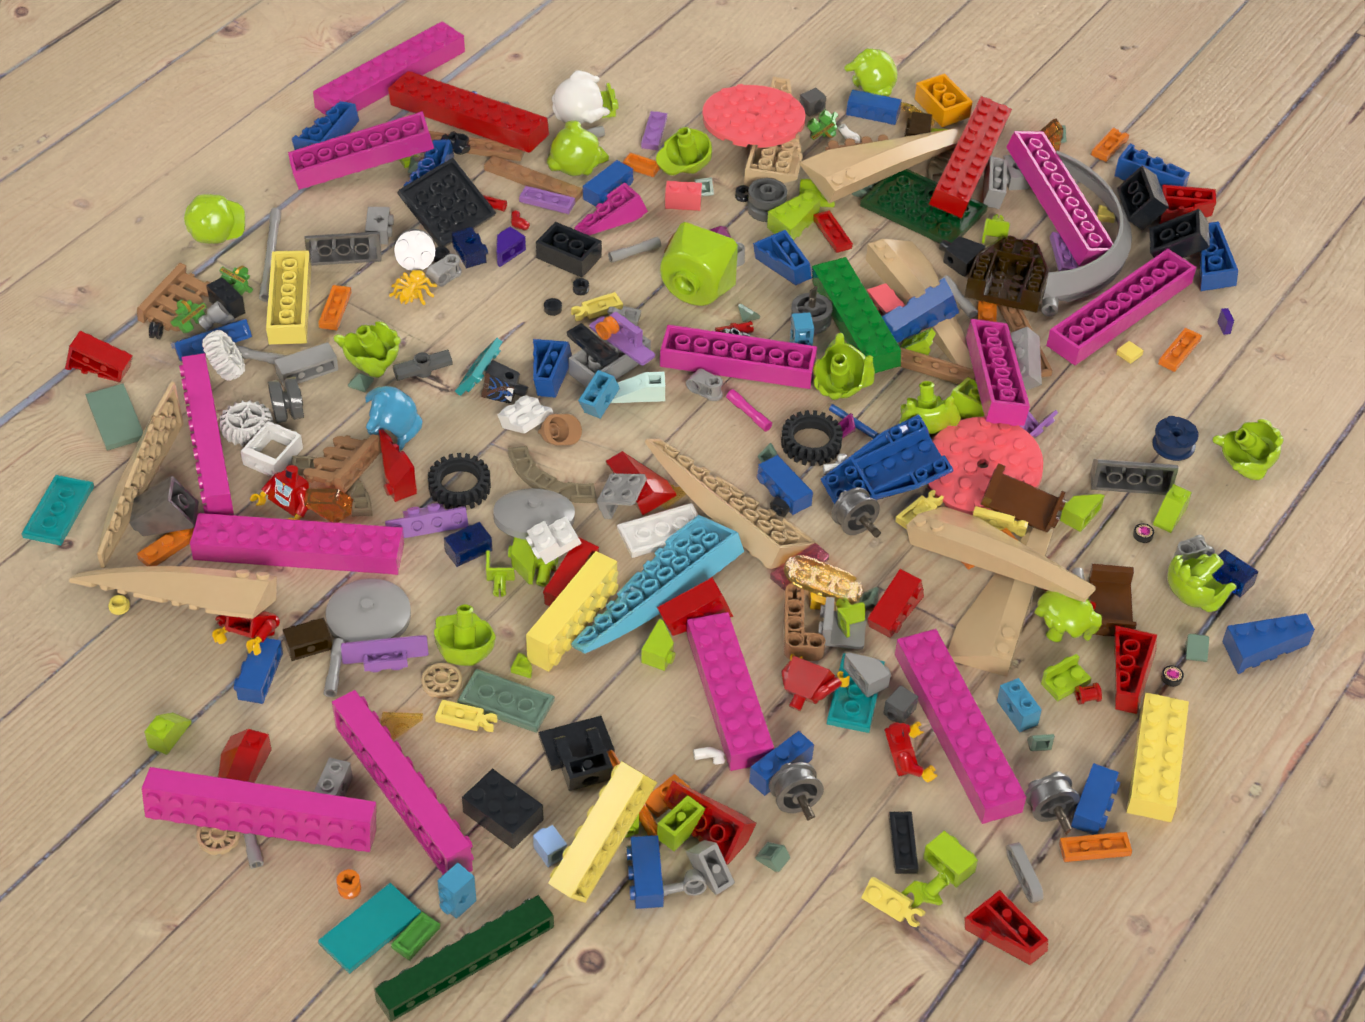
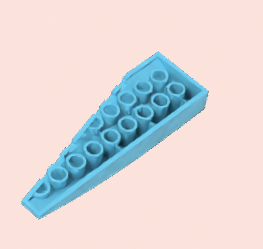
(686, 561)

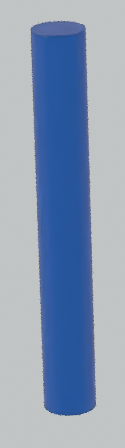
(858, 424)

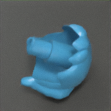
(393, 411)

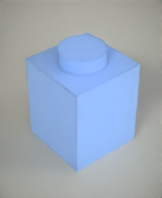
(549, 845)

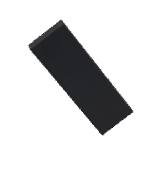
(592, 344)
(903, 842)

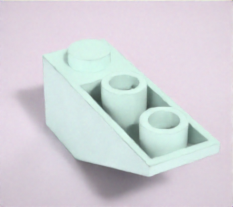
(642, 388)

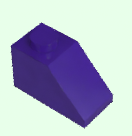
(509, 245)

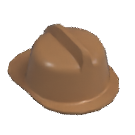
(561, 429)

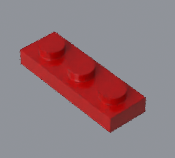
(832, 231)

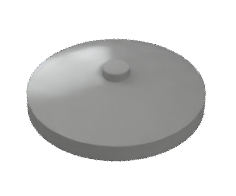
(524, 508)
(368, 611)

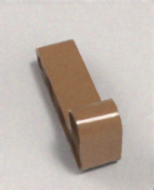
(797, 641)

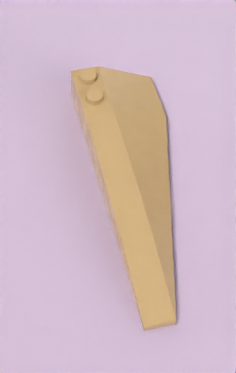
(775, 162)
(858, 166)
(909, 274)
(141, 470)
(725, 504)
(984, 546)
(216, 590)
(994, 622)

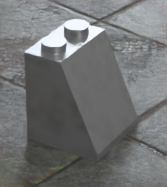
(164, 509)

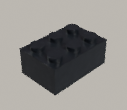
(1142, 197)
(1181, 235)
(568, 249)
(502, 808)

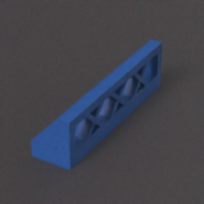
(193, 345)

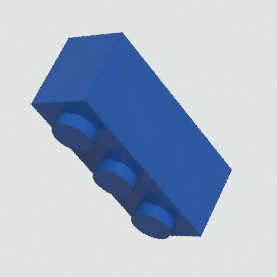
(873, 107)
(601, 185)
(784, 484)
(258, 672)
(793, 750)
(1096, 800)
(645, 872)

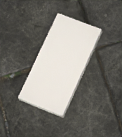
(651, 532)

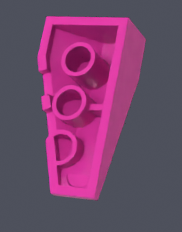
(620, 208)

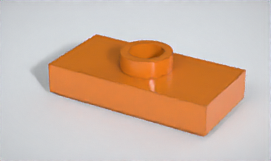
(642, 164)
(655, 800)

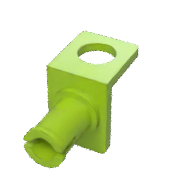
(996, 227)
(545, 570)
(499, 576)
(849, 614)
(927, 891)

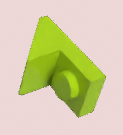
(920, 342)

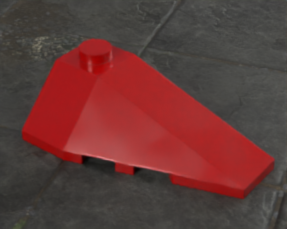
(397, 469)
(656, 488)
(244, 755)
(718, 822)

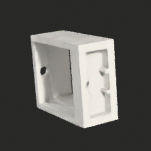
(267, 465)

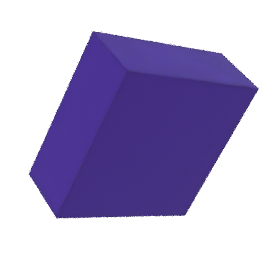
(1225, 321)

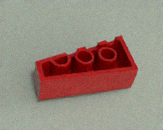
(1133, 663)

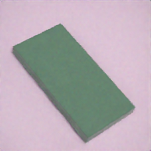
(114, 416)
(507, 699)

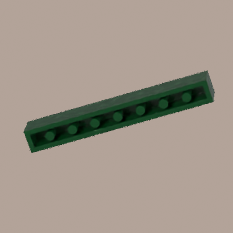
(463, 958)

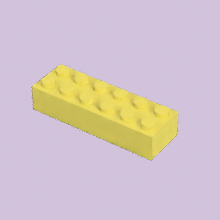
(289, 297)
(572, 611)
(1158, 757)
(602, 832)

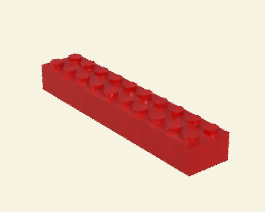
(469, 111)
(970, 157)

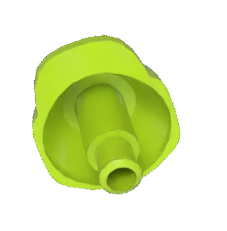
(685, 152)
(214, 219)
(463, 637)

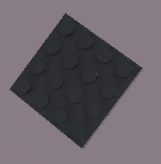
(446, 202)

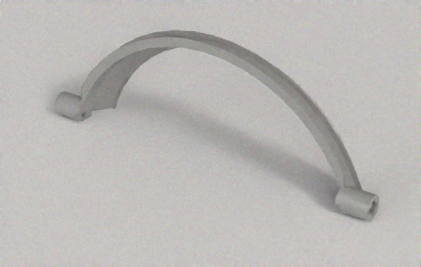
(1090, 278)

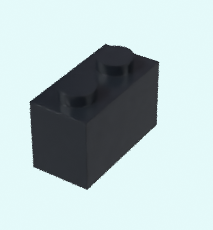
(224, 293)

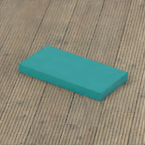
(58, 510)
(851, 707)
(369, 928)

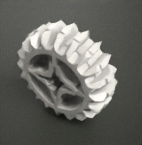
(223, 355)
(243, 421)

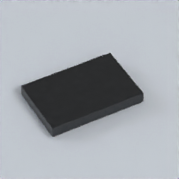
(575, 737)

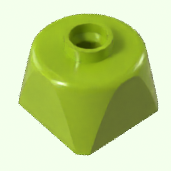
(699, 265)

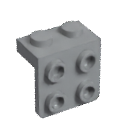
(620, 490)
(833, 634)

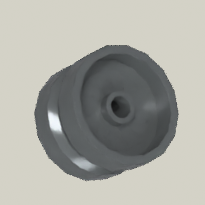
(764, 196)
(287, 399)

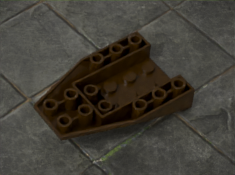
(1009, 274)

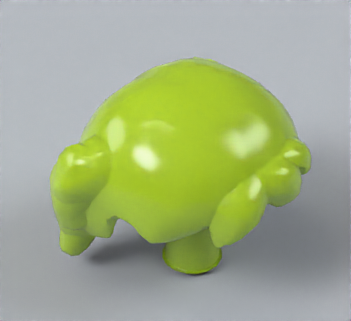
(874, 72)
(574, 151)
(370, 348)
(842, 370)
(933, 410)
(1251, 448)
(1194, 582)
(1067, 615)

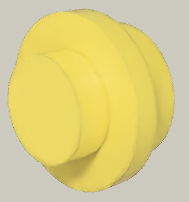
(119, 605)

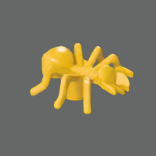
(412, 287)

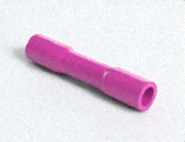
(757, 417)

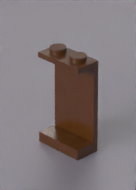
(1022, 500)
(1112, 597)

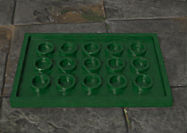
(906, 201)

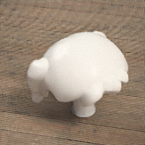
(579, 99)

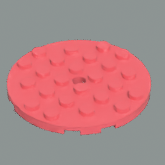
(753, 115)
(979, 442)

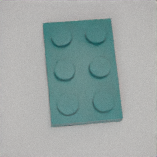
(480, 365)

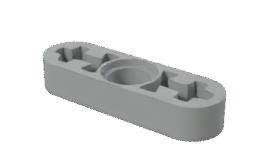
(1024, 872)

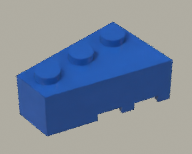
(784, 257)
(550, 365)

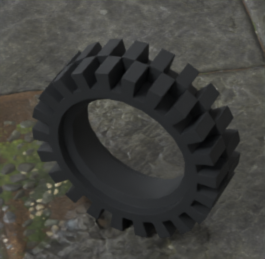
(809, 454)
(459, 464)

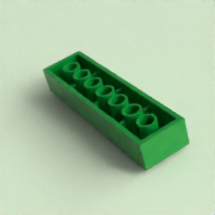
(856, 313)

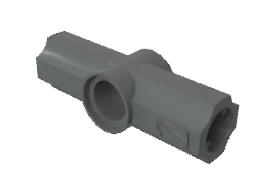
(422, 365)

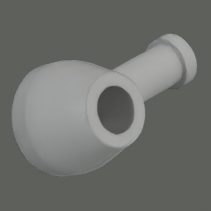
(692, 885)

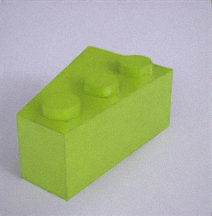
(794, 214)

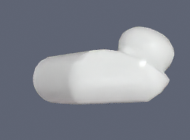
(848, 134)
(828, 467)
(709, 752)

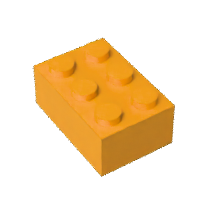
(943, 100)

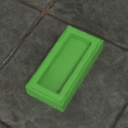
(415, 936)

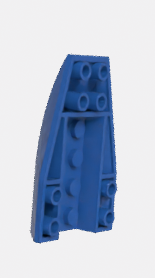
(890, 463)

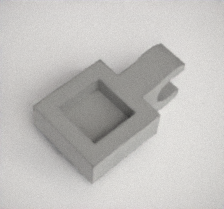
(631, 314)

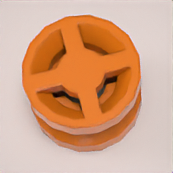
(607, 328)
(345, 888)

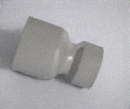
(215, 314)

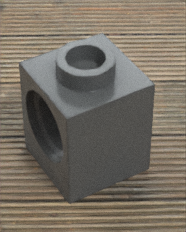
(813, 101)
(900, 705)

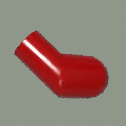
(518, 222)

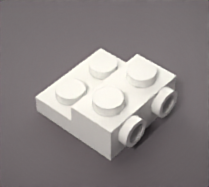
(524, 414)
(552, 540)

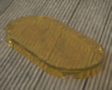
(822, 579)

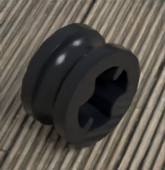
(742, 193)
(580, 290)
(156, 330)

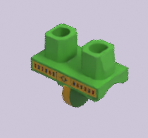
(825, 127)
(237, 278)
(187, 311)

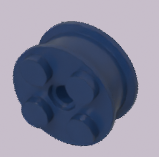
(1175, 438)

